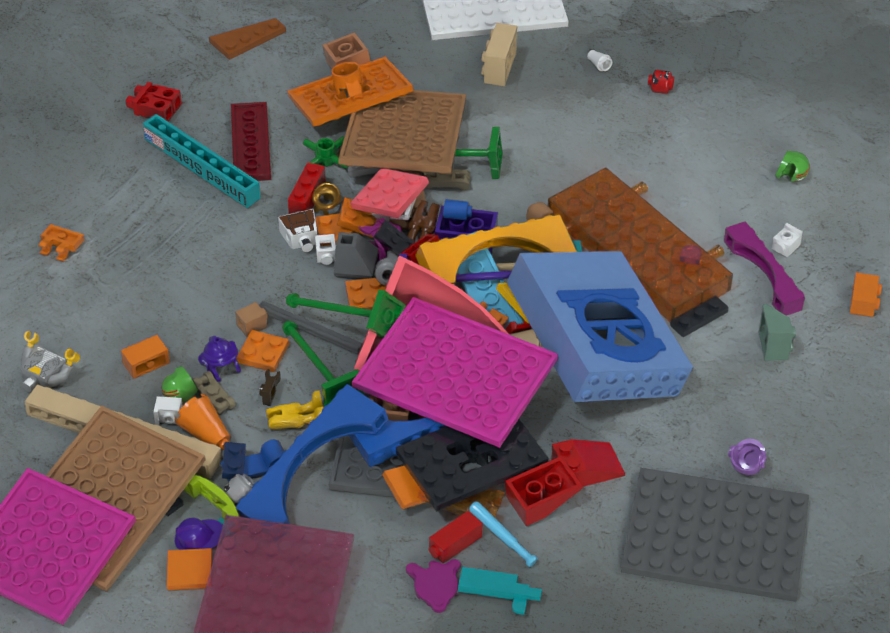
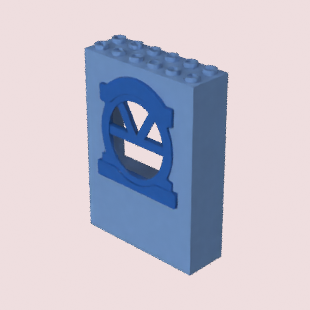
(569, 287)

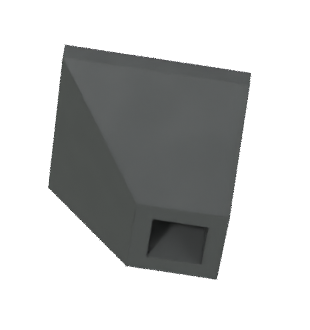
(354, 256)

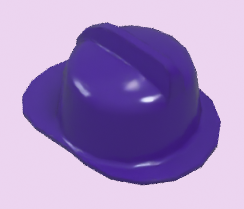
(198, 534)

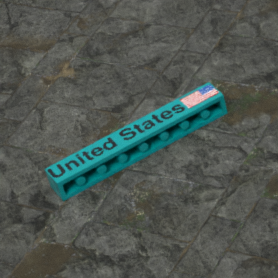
(202, 161)

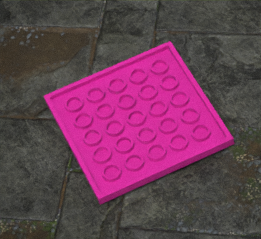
(54, 544)

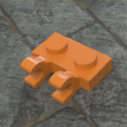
(61, 237)

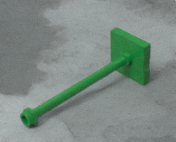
(493, 152)
(381, 317)
(334, 384)

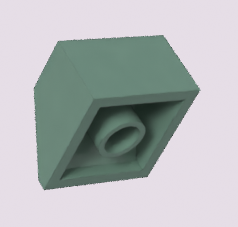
(775, 334)

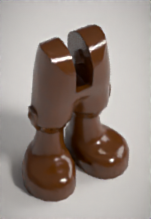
(423, 222)

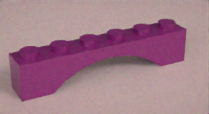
(745, 243)

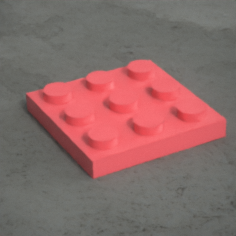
(389, 193)

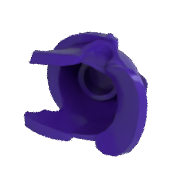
(219, 353)

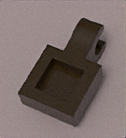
(268, 389)

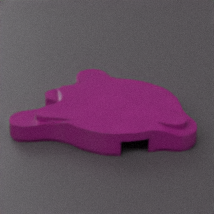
(436, 583)

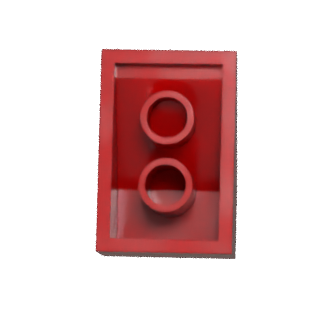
(589, 460)
(541, 490)

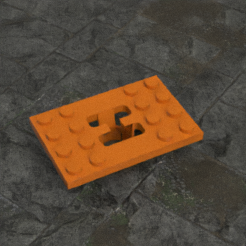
(366, 86)

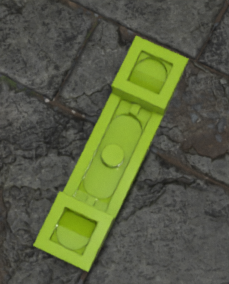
(213, 493)

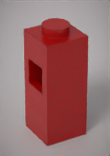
(455, 537)

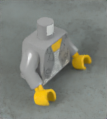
(43, 366)

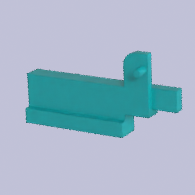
(498, 585)

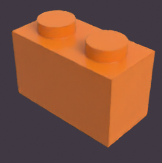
(864, 294)
(145, 356)

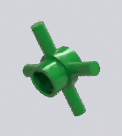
(325, 151)

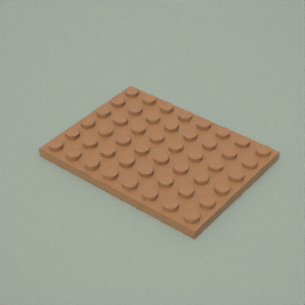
(406, 133)
(130, 471)

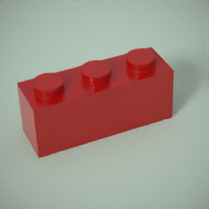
(309, 180)

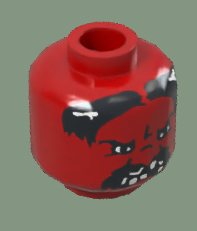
(661, 81)

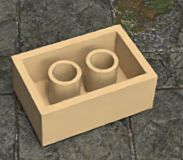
(499, 54)

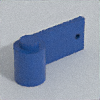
(457, 209)
(259, 463)

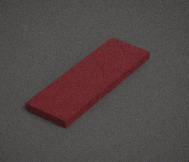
(251, 139)

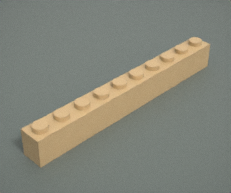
(75, 414)

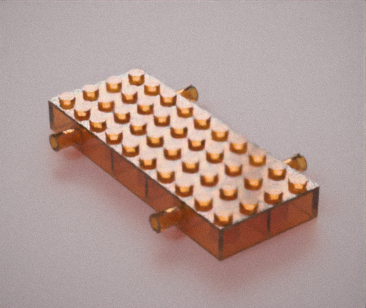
(616, 218)

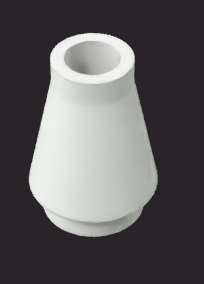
(601, 61)

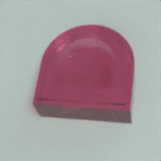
(691, 254)

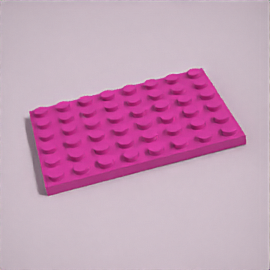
(455, 371)

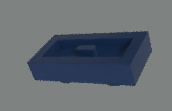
(233, 459)

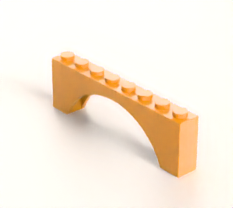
(536, 236)

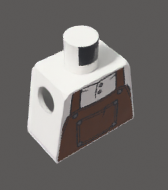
(299, 229)

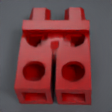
(154, 100)

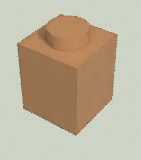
(251, 318)

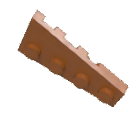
(246, 38)

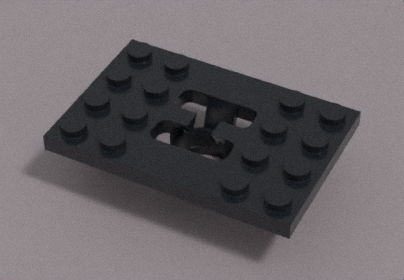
(441, 473)

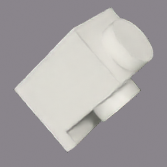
(787, 240)
(325, 254)
(167, 409)

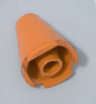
(203, 421)

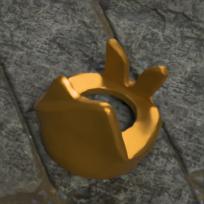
(329, 192)

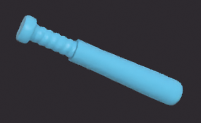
(501, 532)

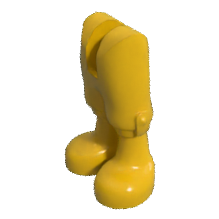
(291, 416)

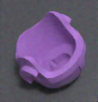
(748, 456)

